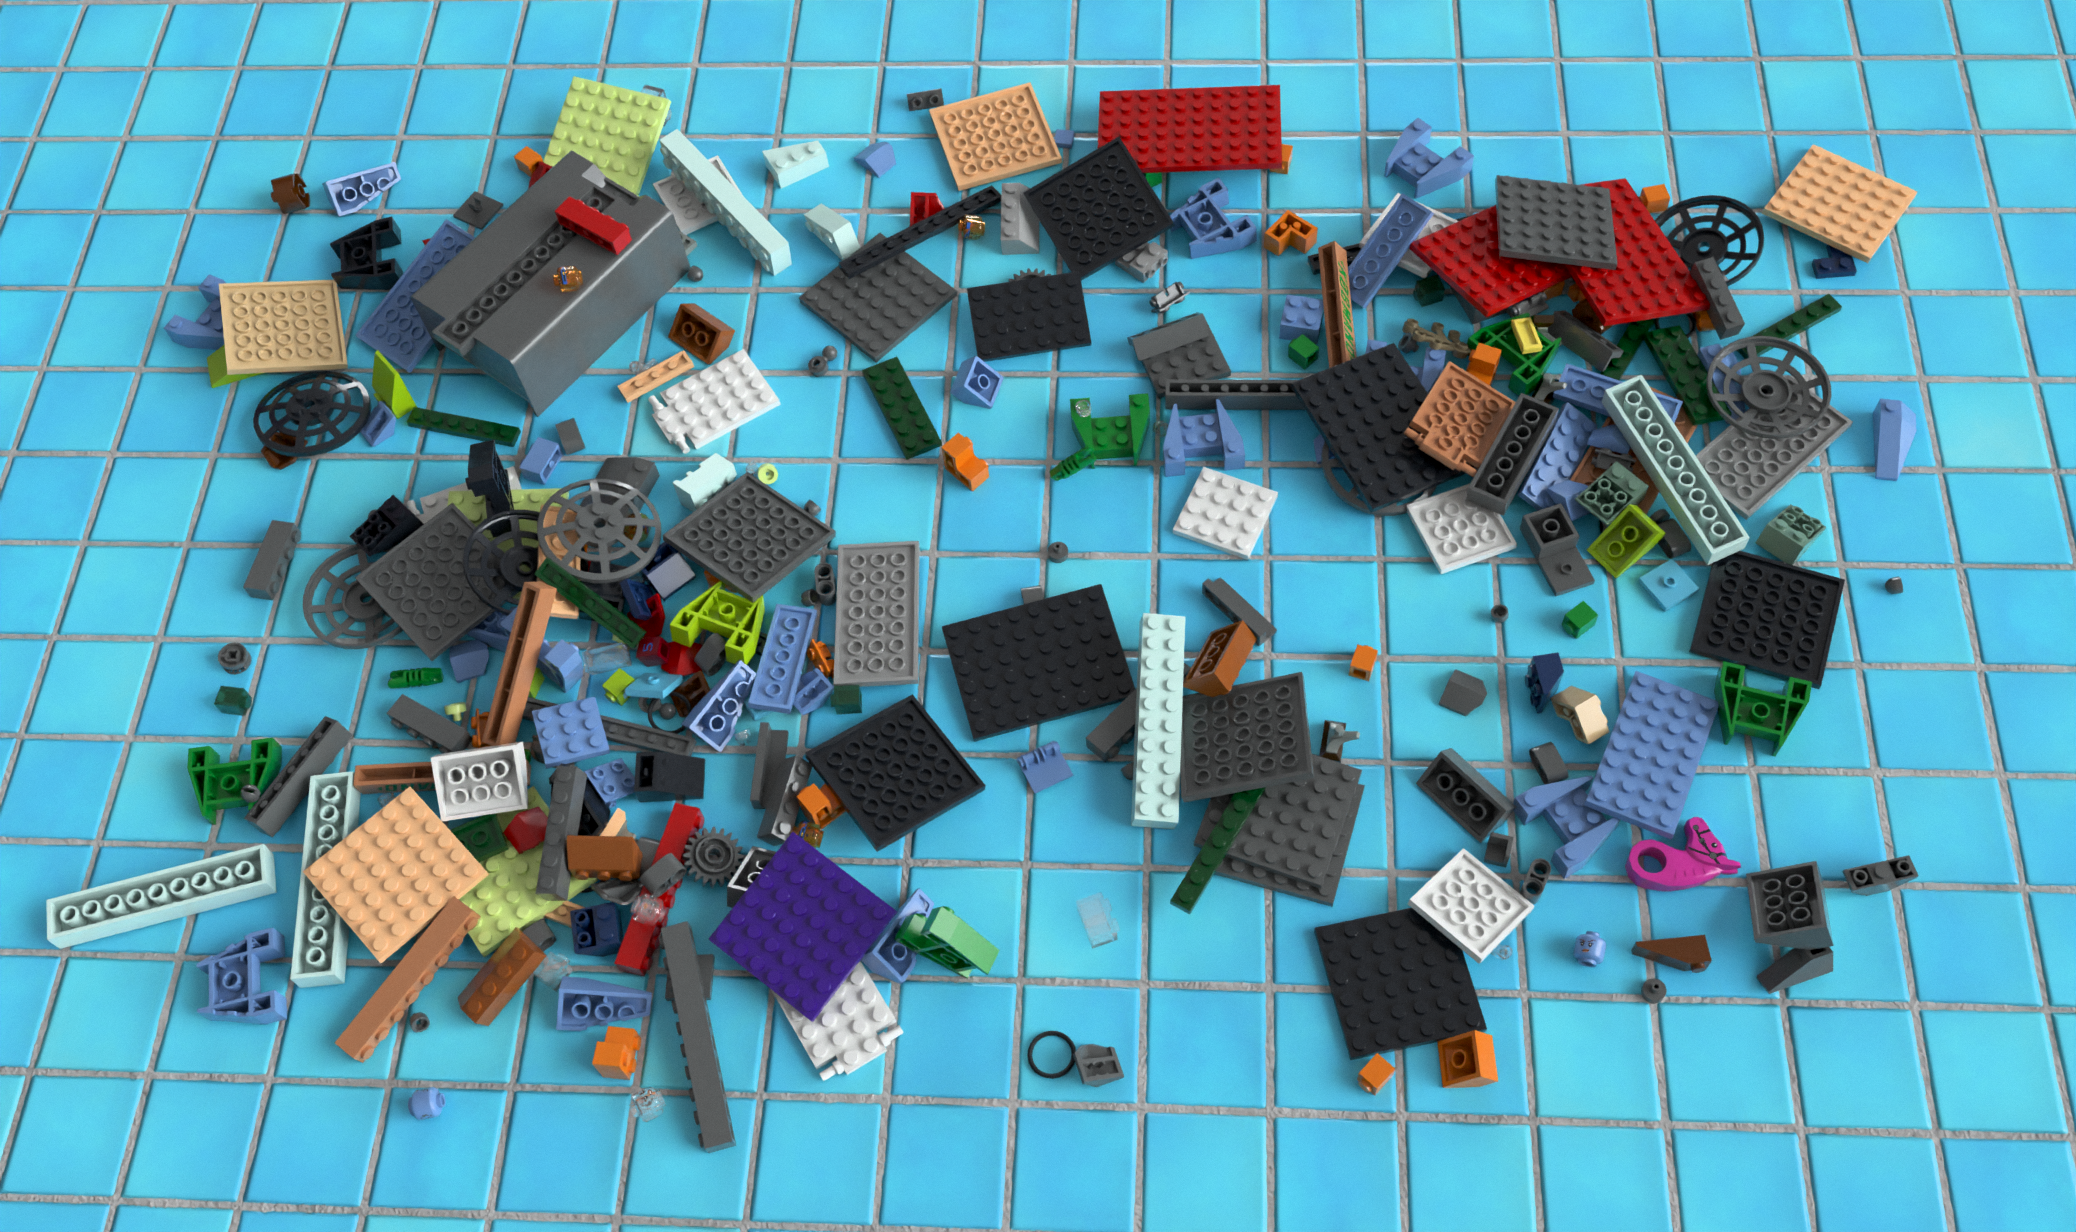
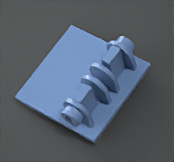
(1044, 766)
(611, 781)

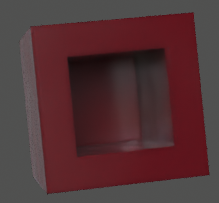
(653, 651)

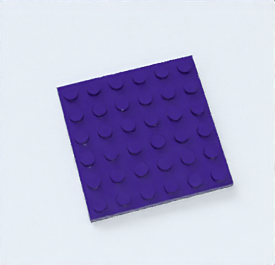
(802, 926)

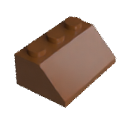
(700, 332)
(604, 857)

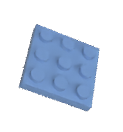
(570, 732)

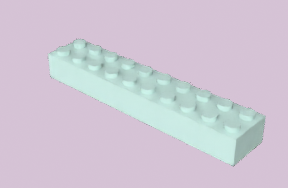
(725, 202)
(1675, 470)
(1158, 721)
(160, 896)
(319, 929)

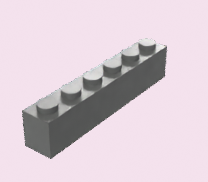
(1117, 728)
(294, 780)
(562, 821)

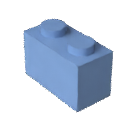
(541, 460)

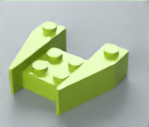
(722, 614)

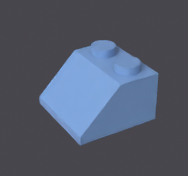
(976, 383)

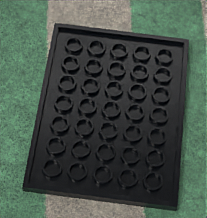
(1363, 419)
(1038, 662)

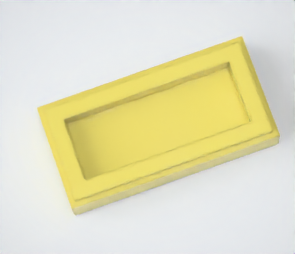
(1526, 335)

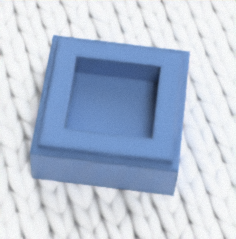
(1064, 138)

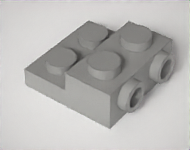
(1143, 261)

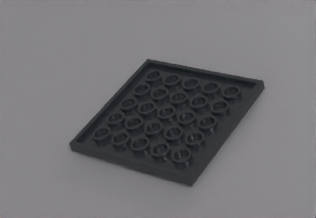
(1098, 209)
(1768, 617)
(894, 772)
(1397, 983)

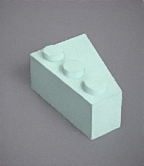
(795, 162)
(832, 230)
(705, 482)

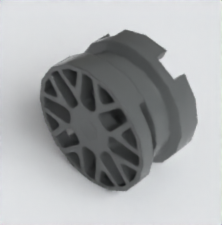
(234, 657)

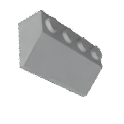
(1018, 222)

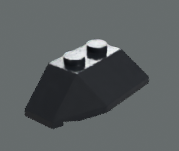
(594, 811)

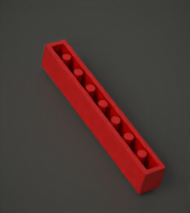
(640, 939)

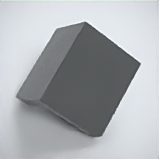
(1498, 849)

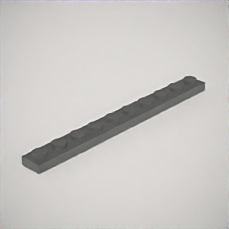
(630, 733)

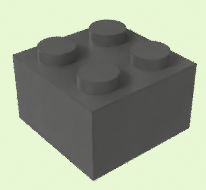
(1549, 531)

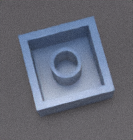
(1300, 317)

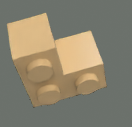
(1583, 712)

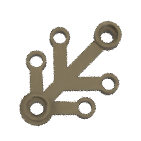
(1437, 340)

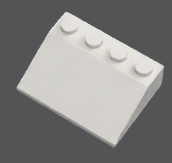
(481, 781)

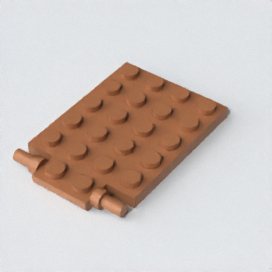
(1459, 419)

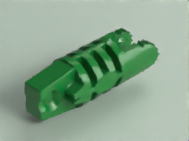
(1073, 464)
(414, 678)

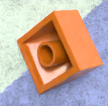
(1467, 1060)

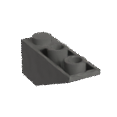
(1796, 968)

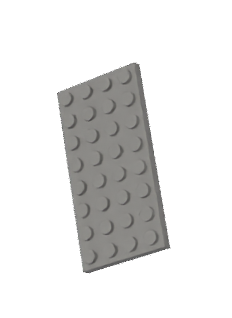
(1755, 468)
(877, 614)

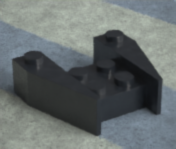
(362, 257)
(490, 479)

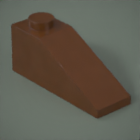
(1680, 952)

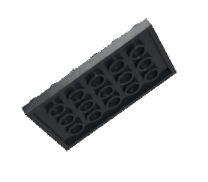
(1029, 316)

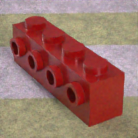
(593, 225)

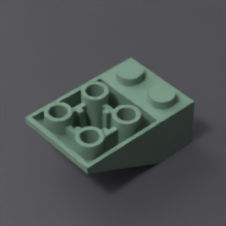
(1612, 493)
(1790, 534)

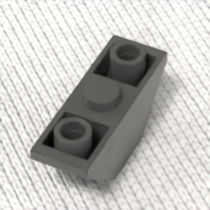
(1880, 876)

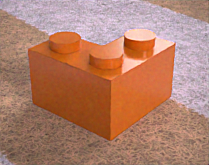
(1290, 231)
(1484, 363)
(963, 463)
(819, 805)
(617, 1053)

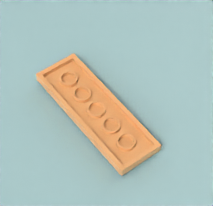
(561, 606)

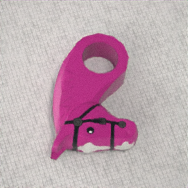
(1697, 864)

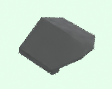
(1463, 693)
(618, 890)
(1097, 1065)

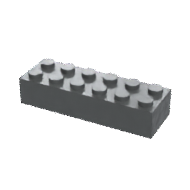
(1512, 454)

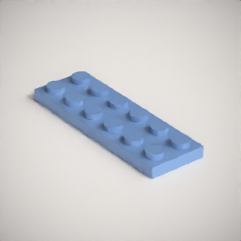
(1386, 248)
(1588, 388)
(1557, 456)
(782, 659)

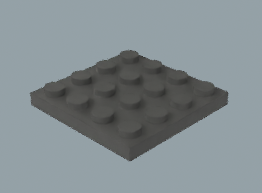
(1191, 361)

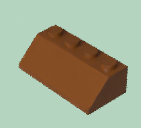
(1220, 660)
(500, 978)

